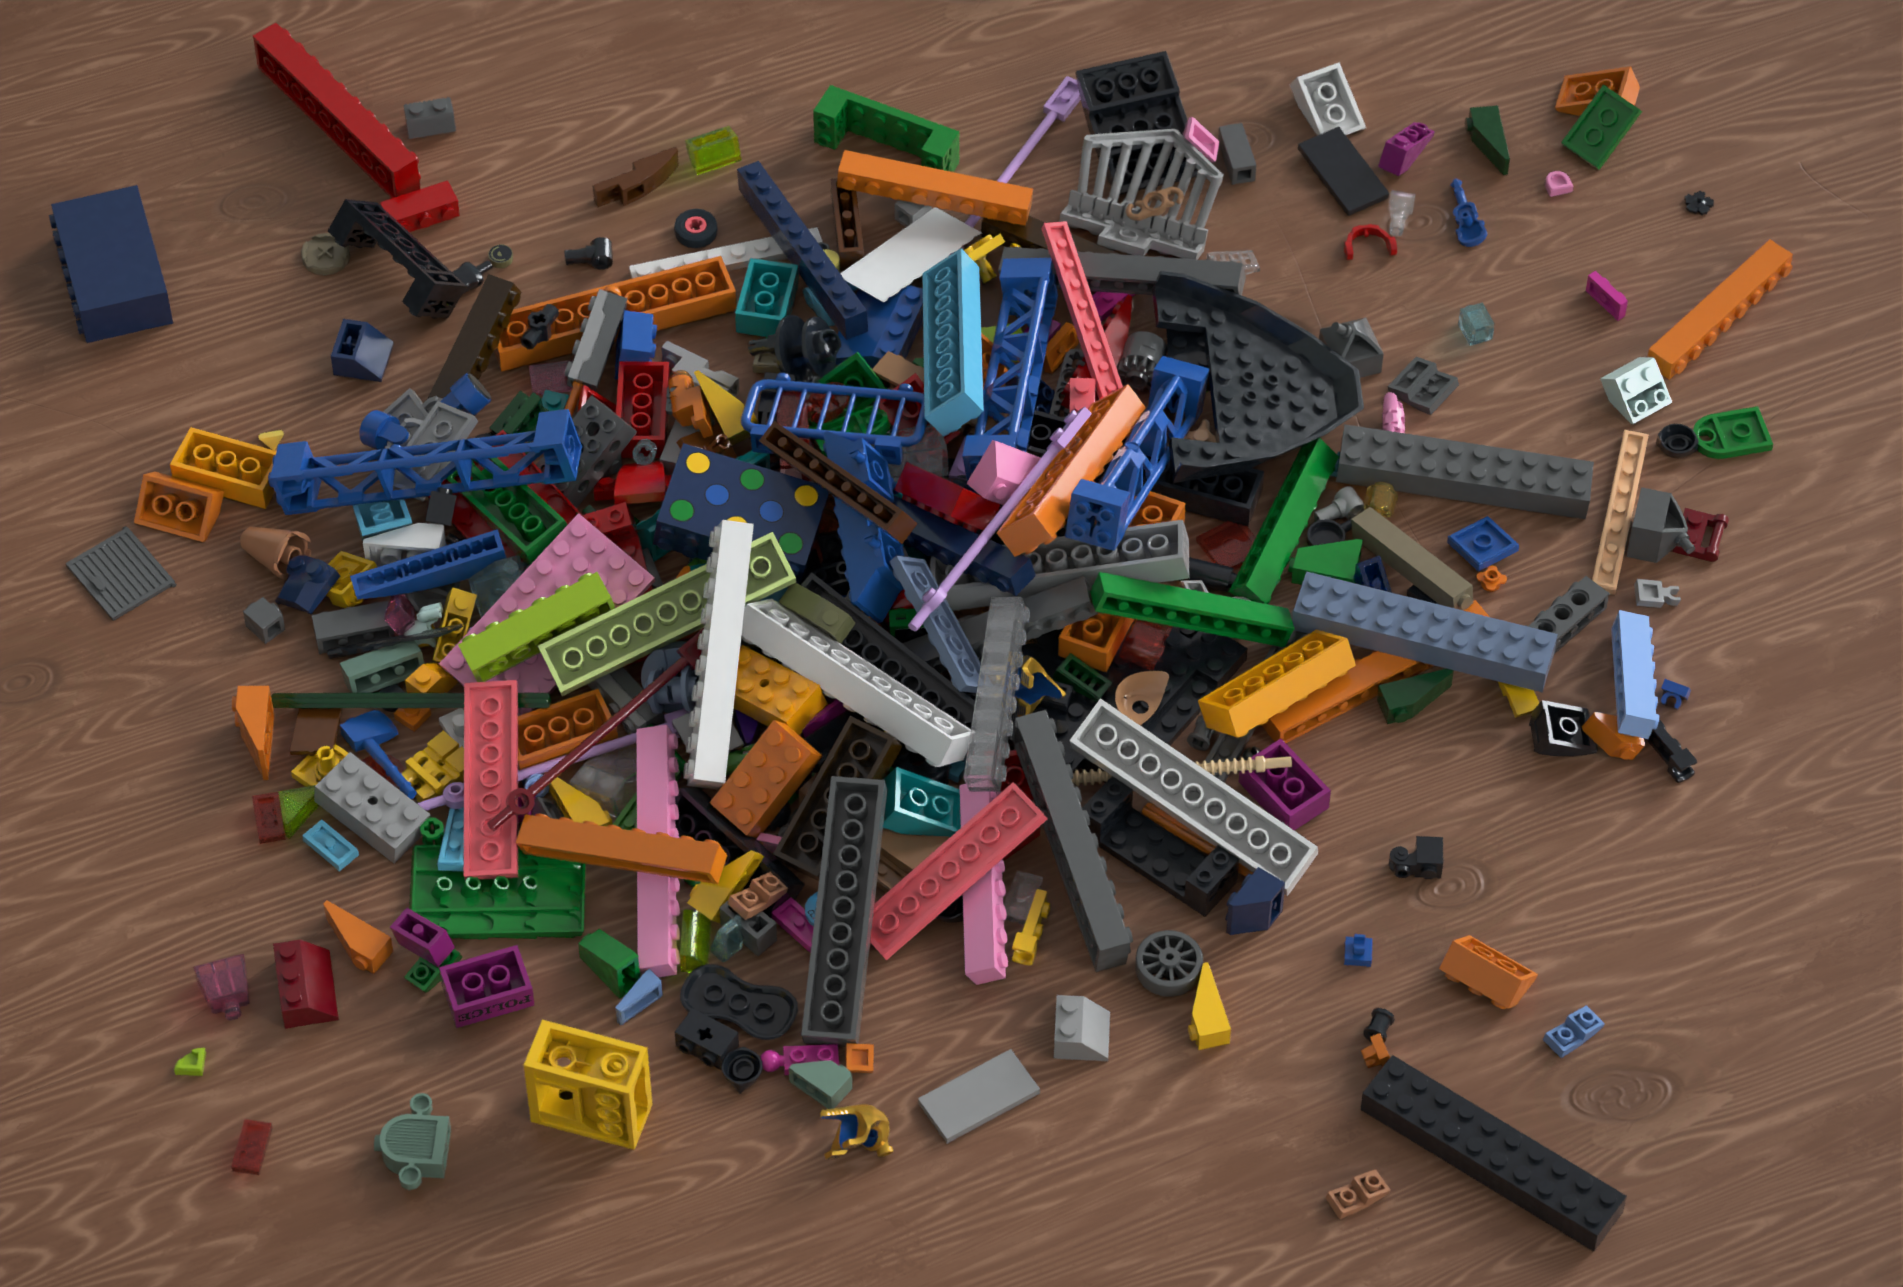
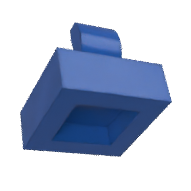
(1674, 690)
(1358, 951)

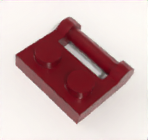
(1697, 524)

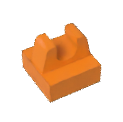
(1376, 1053)

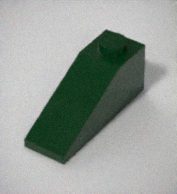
(1488, 135)
(1409, 696)

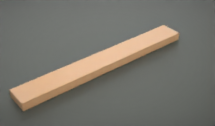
(1620, 510)

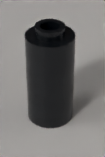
(1212, 574)

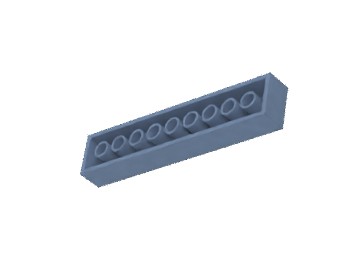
(1425, 631)

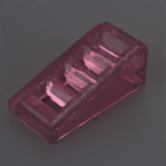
(399, 614)

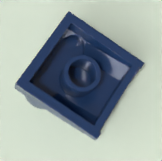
(307, 583)

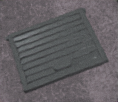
(120, 573)

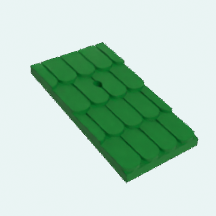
(540, 902)

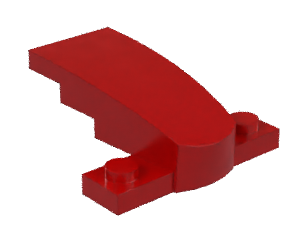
(634, 484)

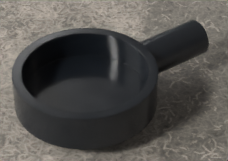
(1327, 531)

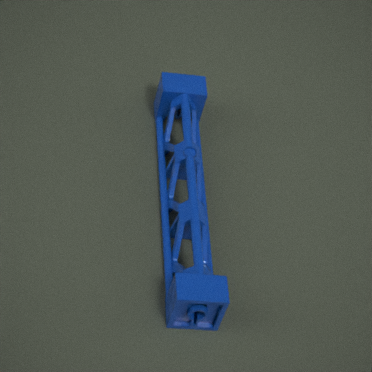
(1029, 294)
(299, 475)
(1112, 500)

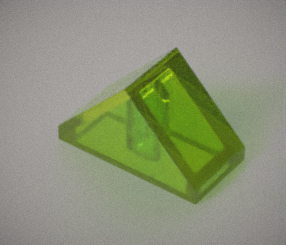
(296, 807)

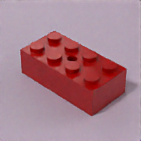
(643, 403)
(945, 498)

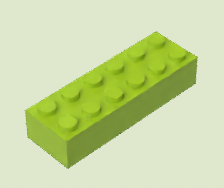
(518, 637)

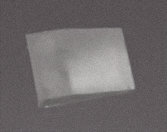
(609, 779)

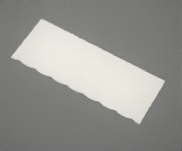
(909, 254)

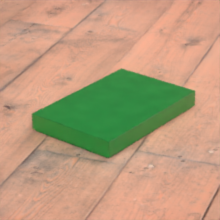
(1601, 127)

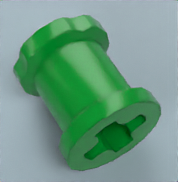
(436, 833)

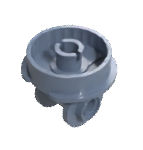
(678, 691)

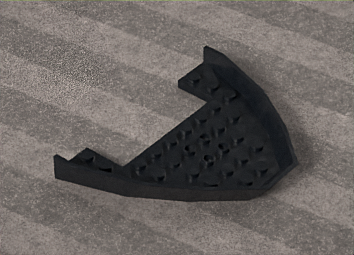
(1266, 379)

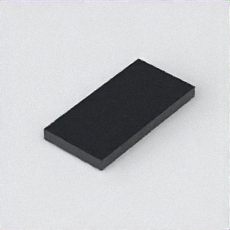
(1343, 171)

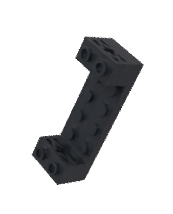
(434, 287)
(1156, 852)

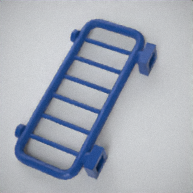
(888, 446)

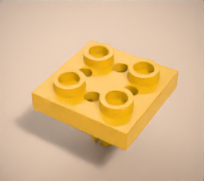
(978, 252)
(318, 766)

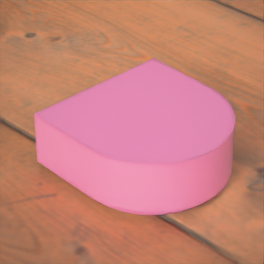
(1558, 183)

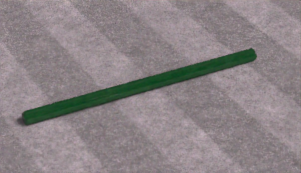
(391, 700)

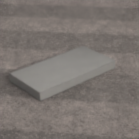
(978, 1096)

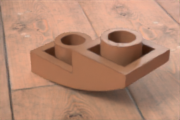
(759, 896)
(1358, 1195)

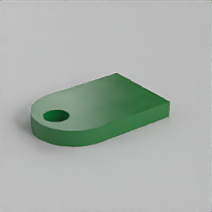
(858, 424)
(1733, 433)

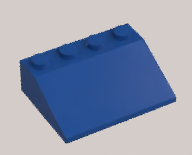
(890, 326)

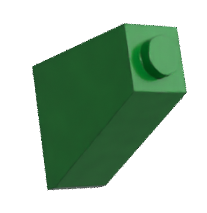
(1329, 559)
(610, 961)

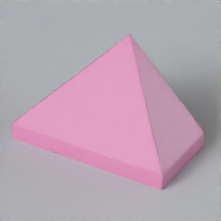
(1201, 139)

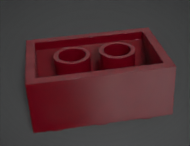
(305, 983)

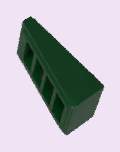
(1078, 667)

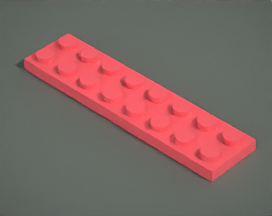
(490, 777)
(953, 869)

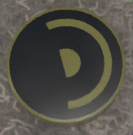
(500, 256)

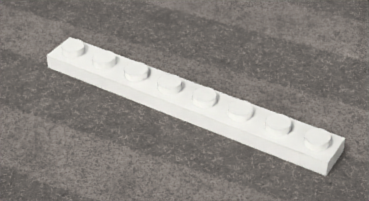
(734, 256)

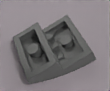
(1423, 385)

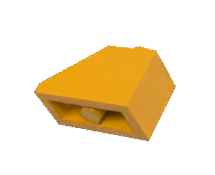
(430, 679)

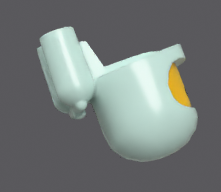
(425, 621)

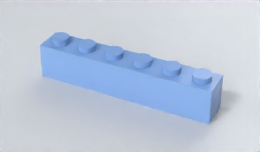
(1634, 675)

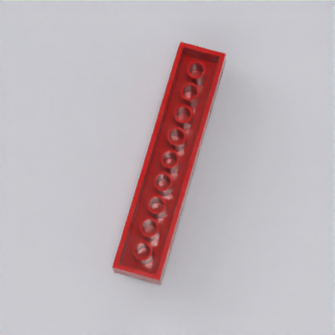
(336, 111)

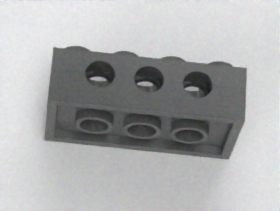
(602, 441)

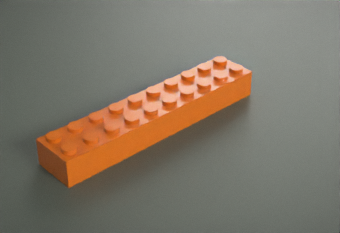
(670, 295)
(1048, 500)

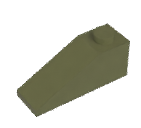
(818, 612)

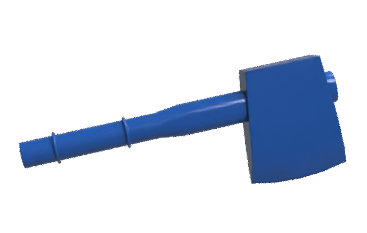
(367, 733)

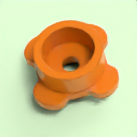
(1494, 583)

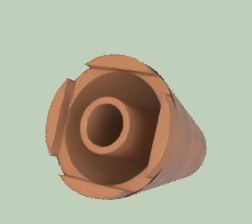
(275, 547)

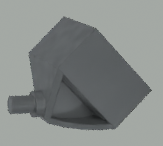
(1355, 344)
(1657, 527)

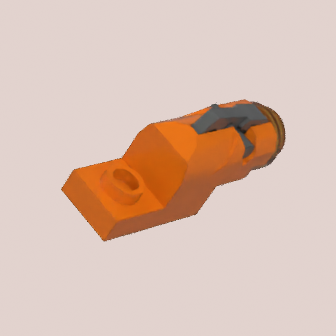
(688, 403)

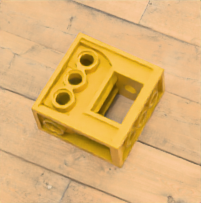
(606, 1081)

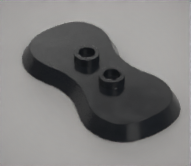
(757, 1009)

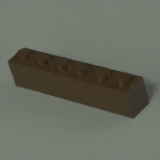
(1032, 235)
(479, 333)

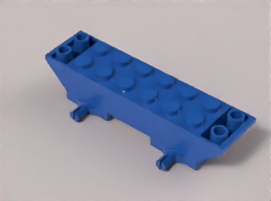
(864, 544)

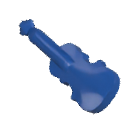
(1471, 231)

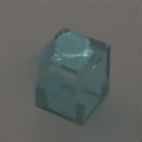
(1476, 323)

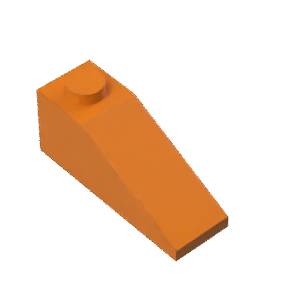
(363, 943)

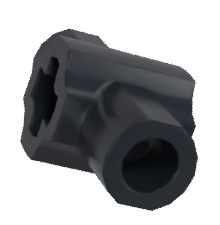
(539, 326)

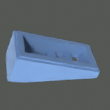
(640, 996)

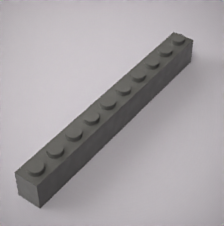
(1139, 273)

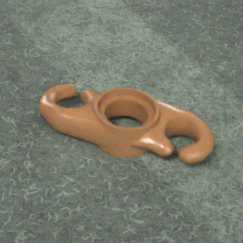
(1161, 195)

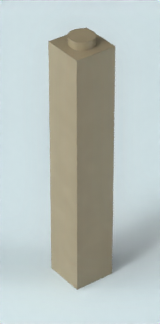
(1412, 560)

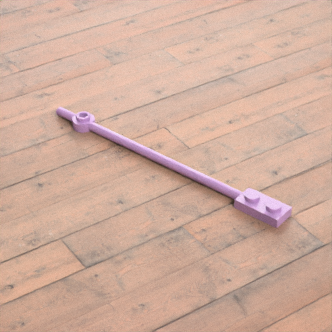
(1059, 107)
(1060, 439)
(454, 793)

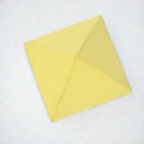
(271, 438)

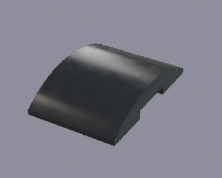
(1133, 98)

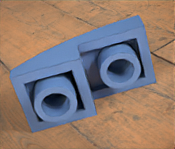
(1574, 1032)

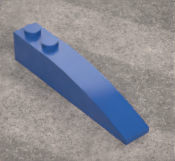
(431, 568)

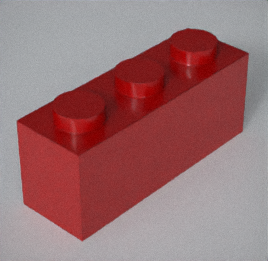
(424, 206)

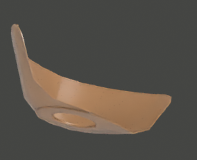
(1142, 686)

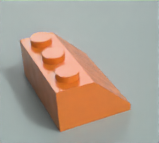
(178, 506)
(1487, 972)

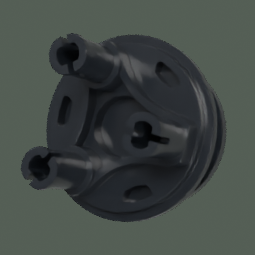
(801, 347)

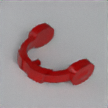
(1367, 230)

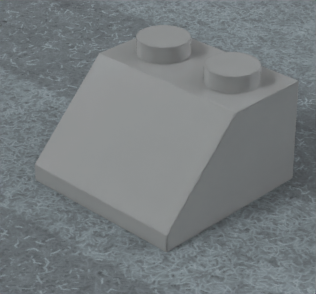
(1081, 1029)

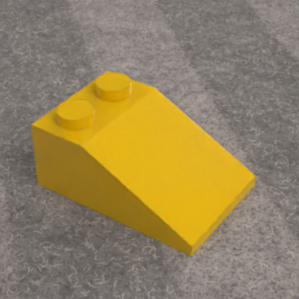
(726, 409)

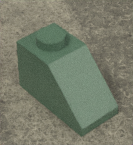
(822, 1081)

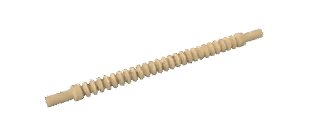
(1259, 764)

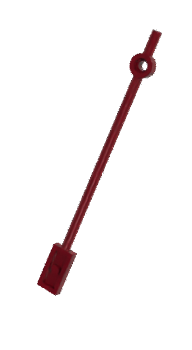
(689, 654)

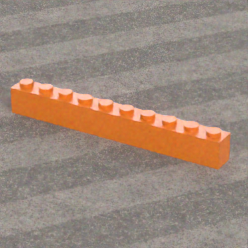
(1346, 691)

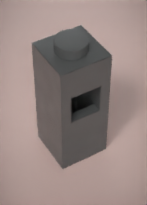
(1237, 153)

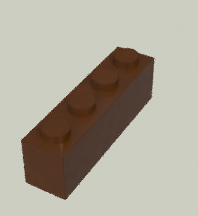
(846, 225)

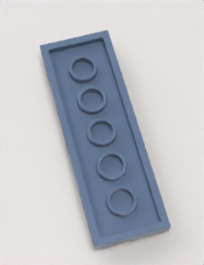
(941, 624)

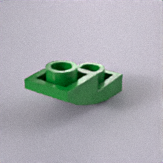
(426, 975)

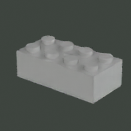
(371, 807)

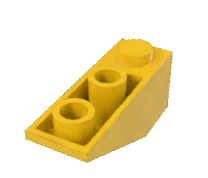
(457, 610)

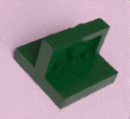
(519, 415)

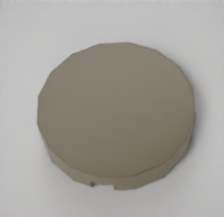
(324, 255)

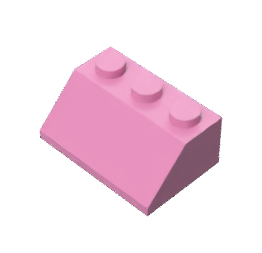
(1001, 471)

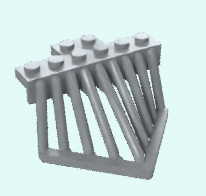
(1157, 232)

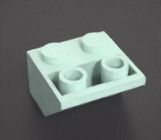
(1636, 389)

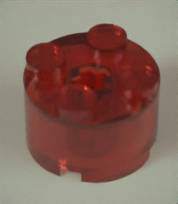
(1145, 643)

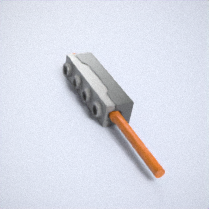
(596, 342)

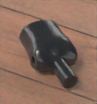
(472, 275)

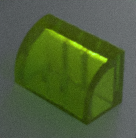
(713, 150)
(694, 940)

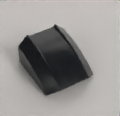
(1559, 730)

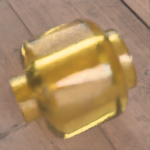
(1381, 498)

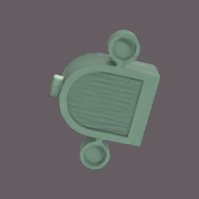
(415, 1143)

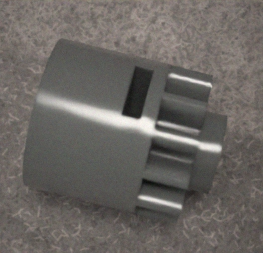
(1139, 359)

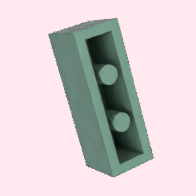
(381, 667)

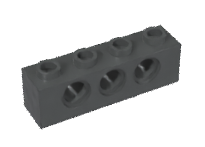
(1572, 611)

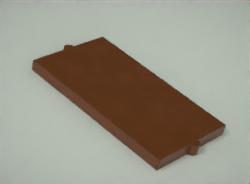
(315, 729)

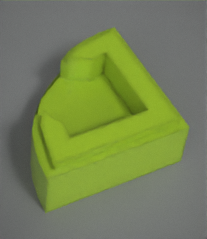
(191, 1063)

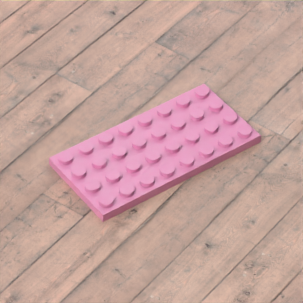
(568, 557)

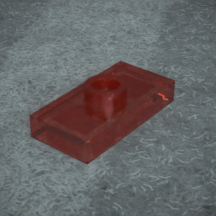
(268, 817)
(251, 1147)

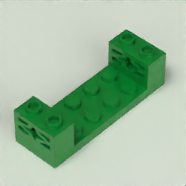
(846, 111)

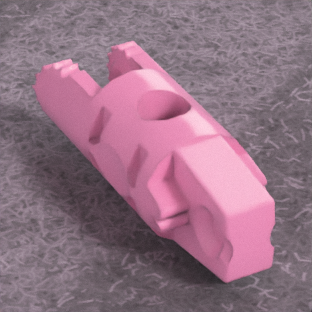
(1393, 415)

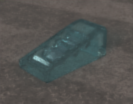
(728, 940)

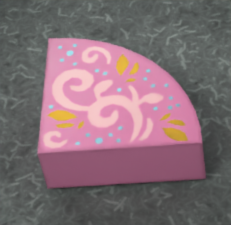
(769, 841)

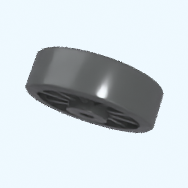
(1169, 955)

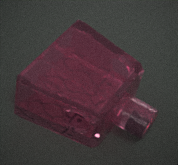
(224, 985)

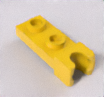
(1026, 942)

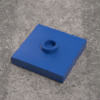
(1483, 543)

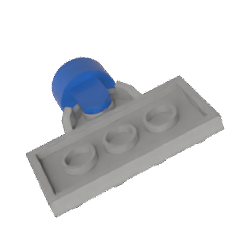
(465, 395)
(440, 425)

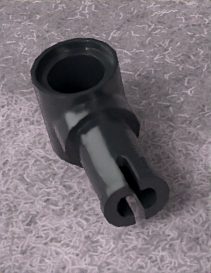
(596, 254)

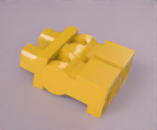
(435, 767)

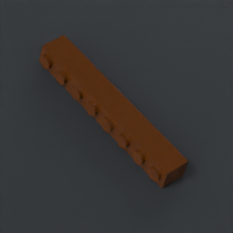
(838, 482)

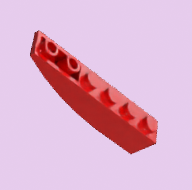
(1116, 334)

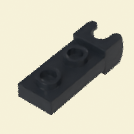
(1670, 750)

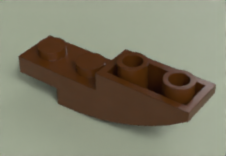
(644, 178)

